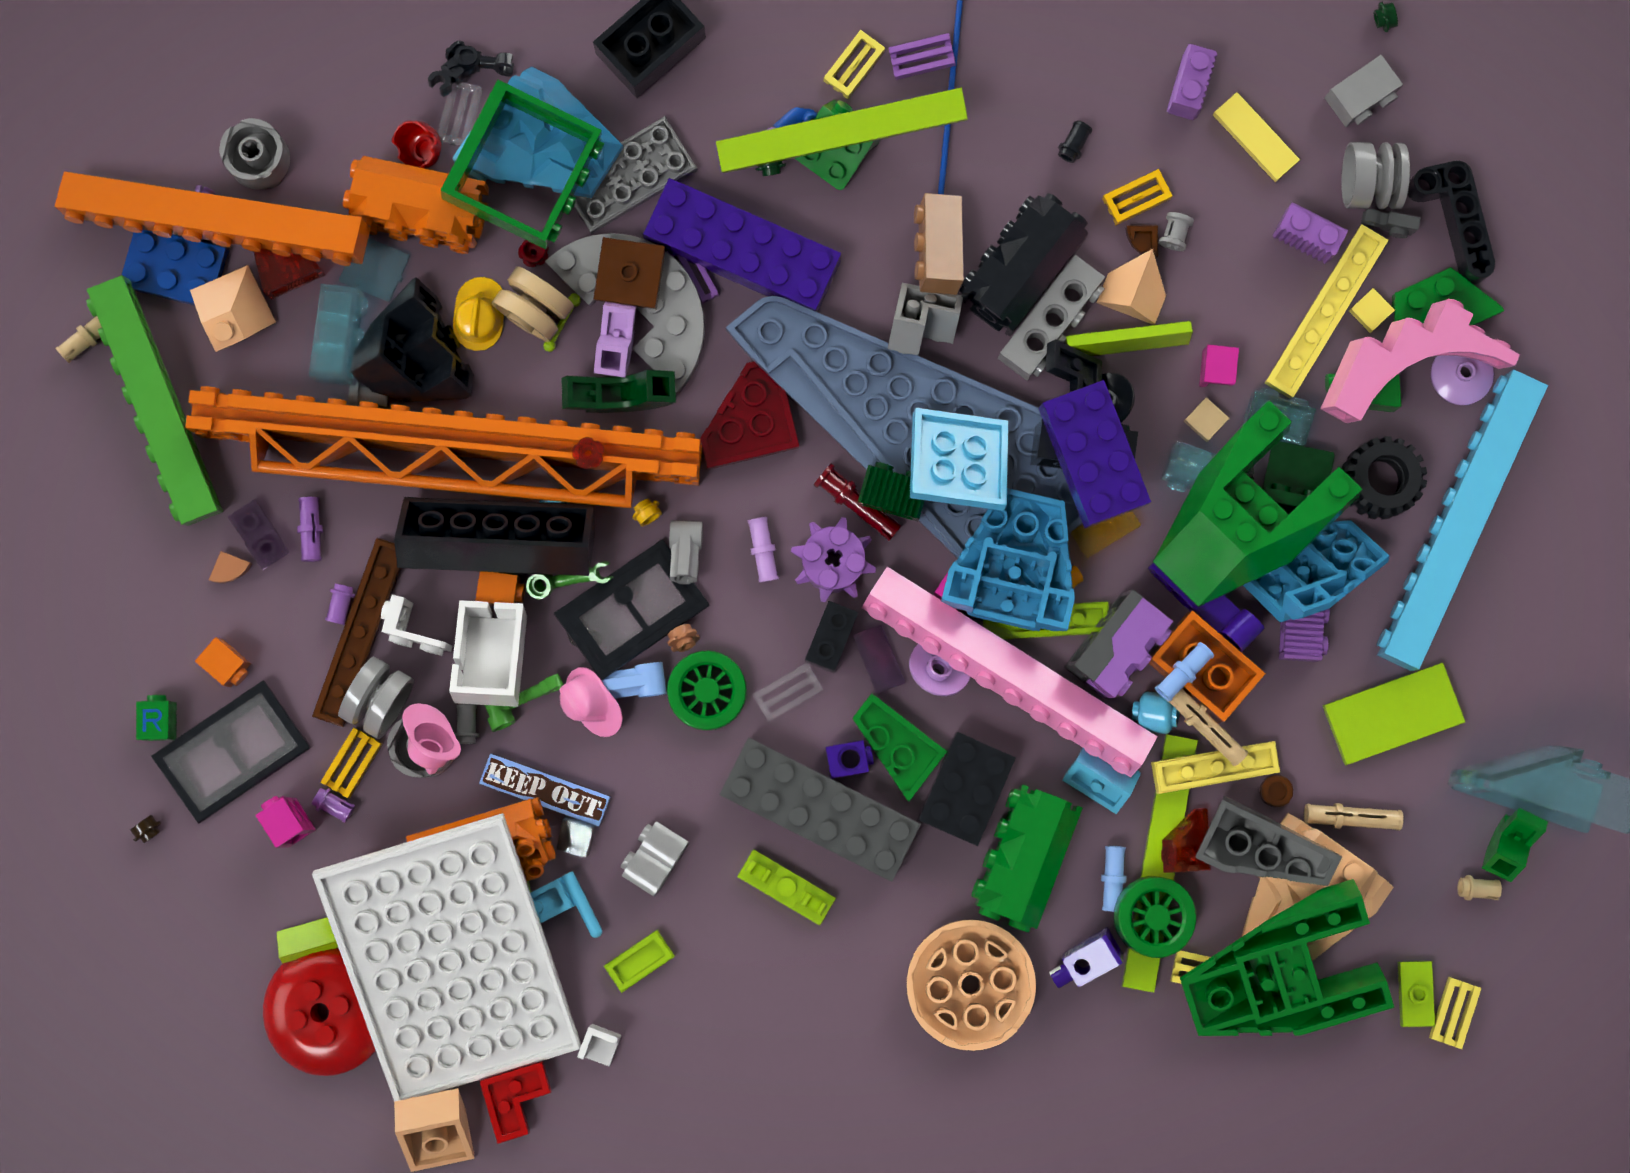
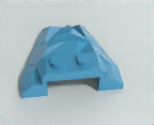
(536, 152)
(1016, 566)
(1320, 574)

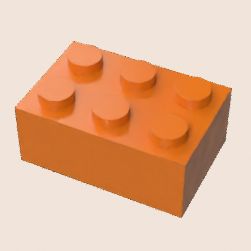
(1222, 680)

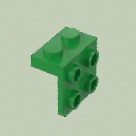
(839, 164)

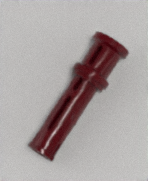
(847, 494)

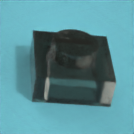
(576, 837)

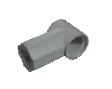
(685, 544)

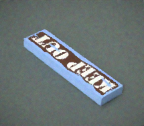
(552, 791)

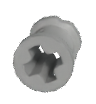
(1176, 231)

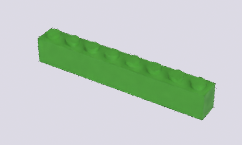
(154, 401)

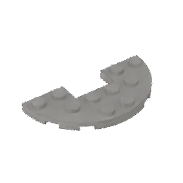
(679, 317)

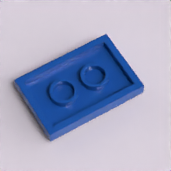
(171, 265)

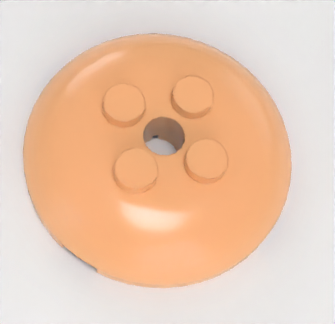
(979, 1017)

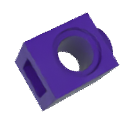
(836, 767)

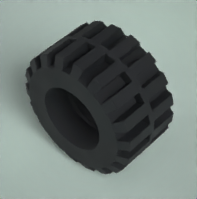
(1406, 467)

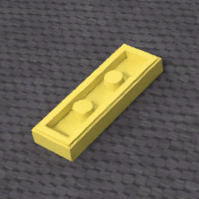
(1256, 137)

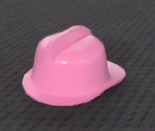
(589, 701)
(430, 737)

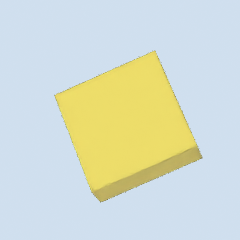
(1371, 310)

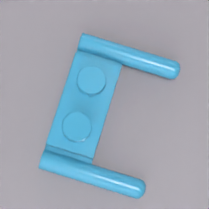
(561, 896)

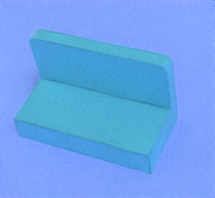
(1100, 781)

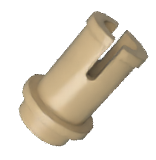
(1479, 888)

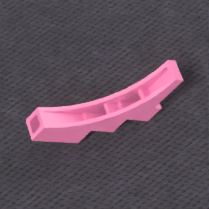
(1372, 364)

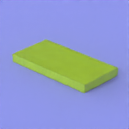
(1393, 714)

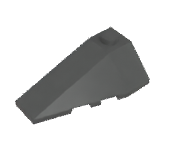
(1259, 846)

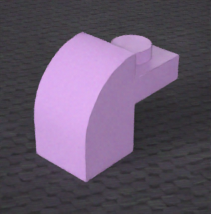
(615, 340)

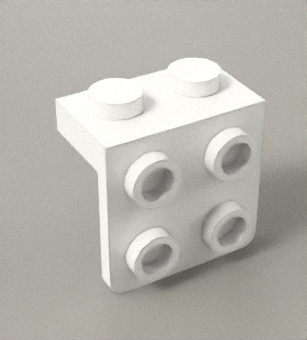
(396, 617)

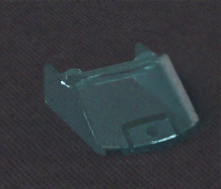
(1551, 786)

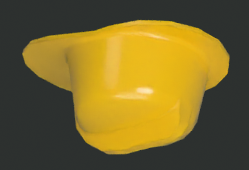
(475, 319)

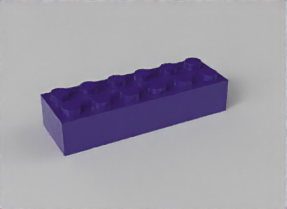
(741, 246)

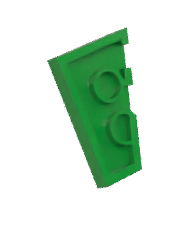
(898, 744)

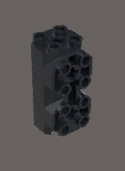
(1024, 262)

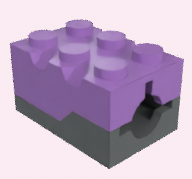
(1121, 646)

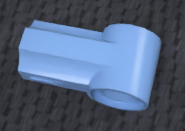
(641, 681)

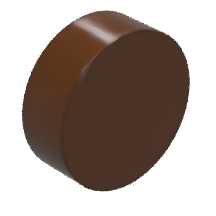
(1276, 791)

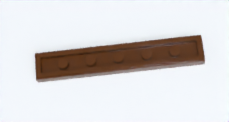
(359, 630)

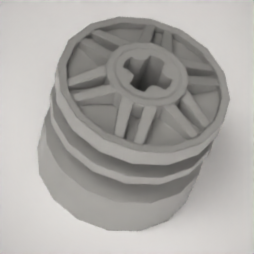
(1376, 176)

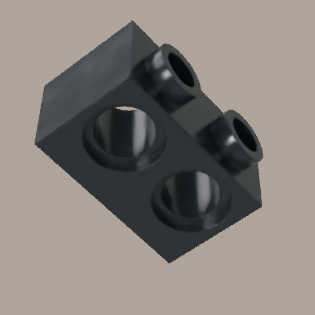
(831, 637)

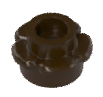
(145, 829)

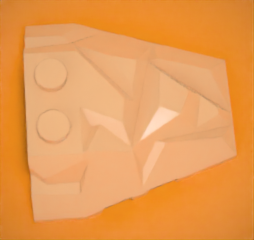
(1278, 894)

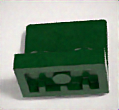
(1295, 472)

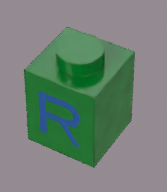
(156, 719)

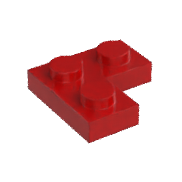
(504, 1097)

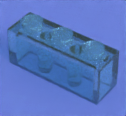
(337, 333)

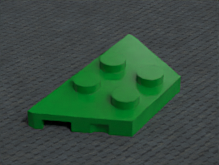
(1449, 284)

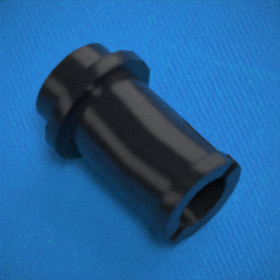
(1074, 142)

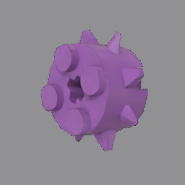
(851, 564)

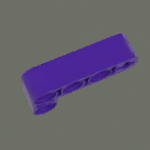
(1234, 625)

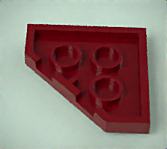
(750, 421)

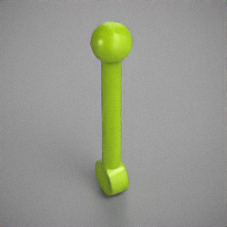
(550, 346)

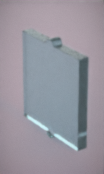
(379, 271)

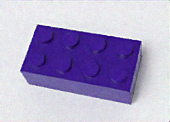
(1094, 454)

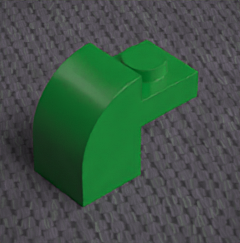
(1511, 844)

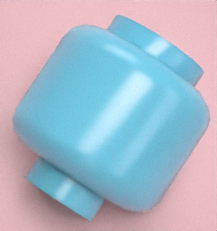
(1155, 713)

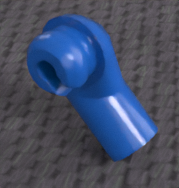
(795, 116)

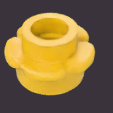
(646, 512)

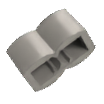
(654, 858)

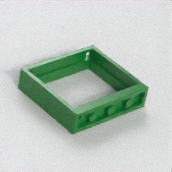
(507, 94)

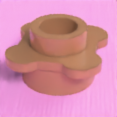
(682, 638)

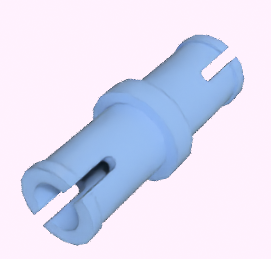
(1184, 671)
(1113, 876)

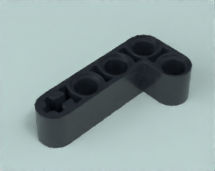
(1457, 222)

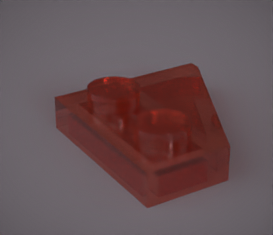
(1183, 844)

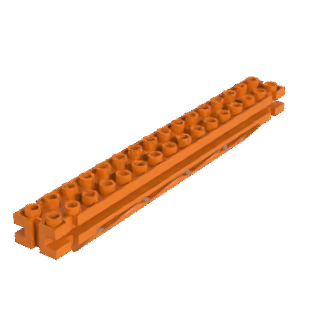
(442, 438)

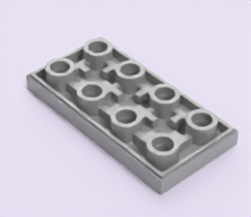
(637, 175)

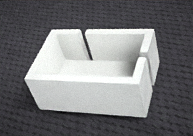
(488, 654)

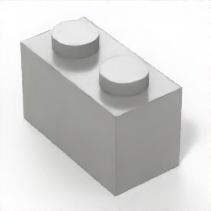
(1363, 91)

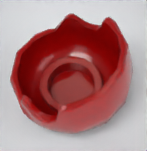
(417, 144)

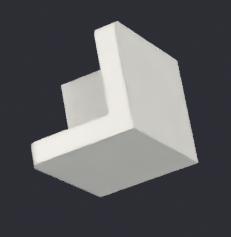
(599, 1045)

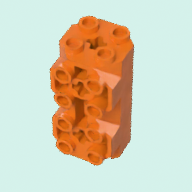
(409, 202)
(526, 829)

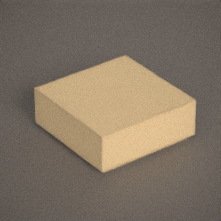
(1206, 419)

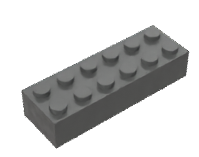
(820, 809)

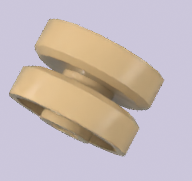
(534, 301)

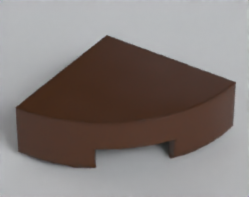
(1143, 238)

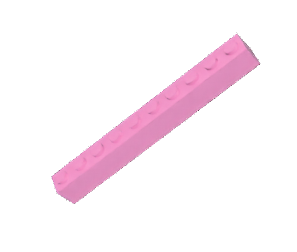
(1009, 672)

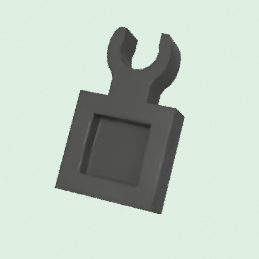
(1397, 224)

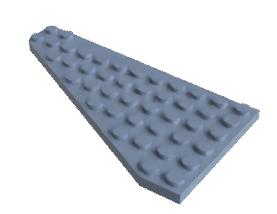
(869, 399)

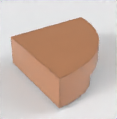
(228, 568)

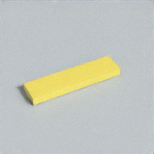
(1213, 768)

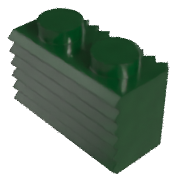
(889, 492)

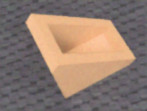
(1135, 289)

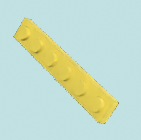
(1326, 311)

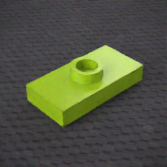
(1416, 993)

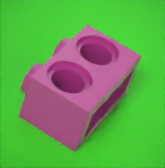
(284, 821)

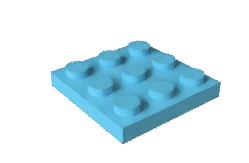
(959, 459)

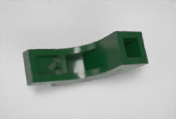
(618, 394)

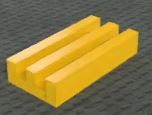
(1114, 208)
(337, 785)

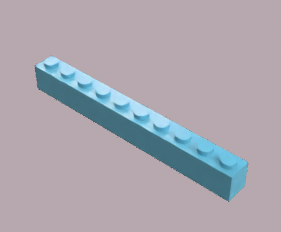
(1461, 520)

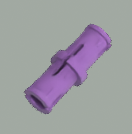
(309, 529)

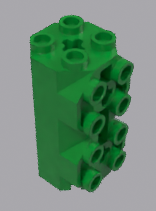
(1026, 857)

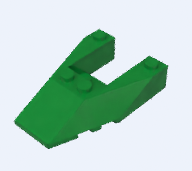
(1233, 528)
(1269, 980)

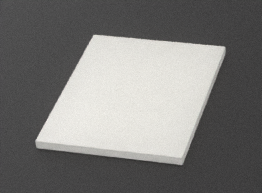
(448, 958)

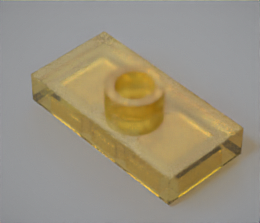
(1104, 534)

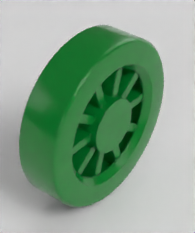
(707, 690)
(1154, 916)

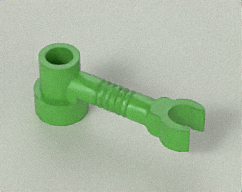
(538, 591)
(502, 717)

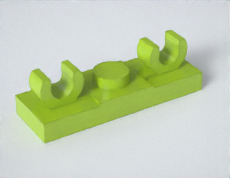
(786, 887)

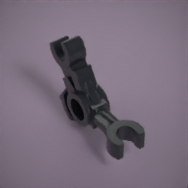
(466, 61)

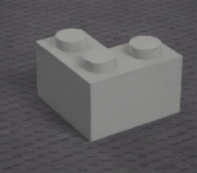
(925, 316)

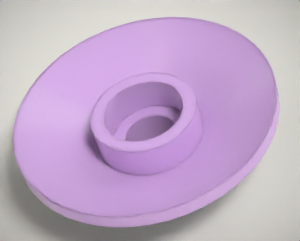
(1459, 389)
(944, 684)

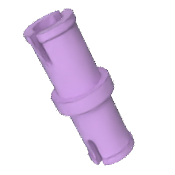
(763, 549)

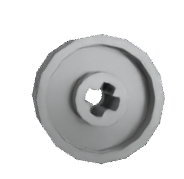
(376, 697)

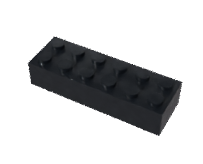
(495, 536)

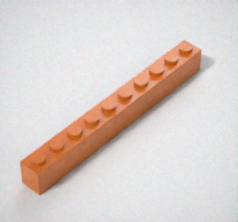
(213, 218)

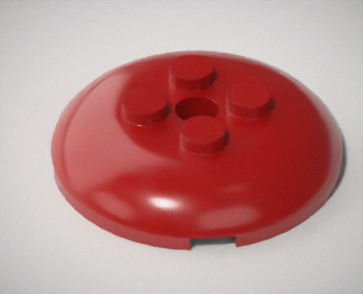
(294, 1022)

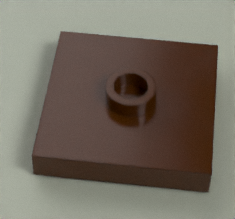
(629, 273)

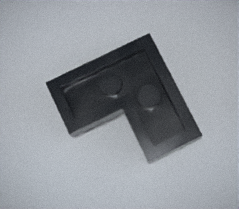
(1072, 365)

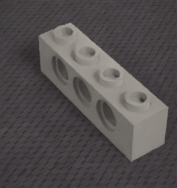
(1076, 276)

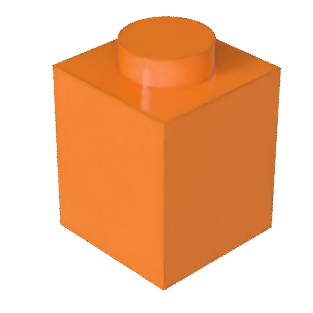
(499, 588)
(223, 663)

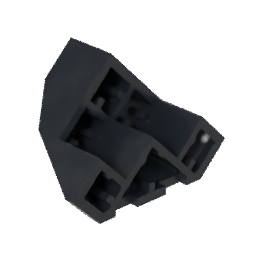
(412, 351)

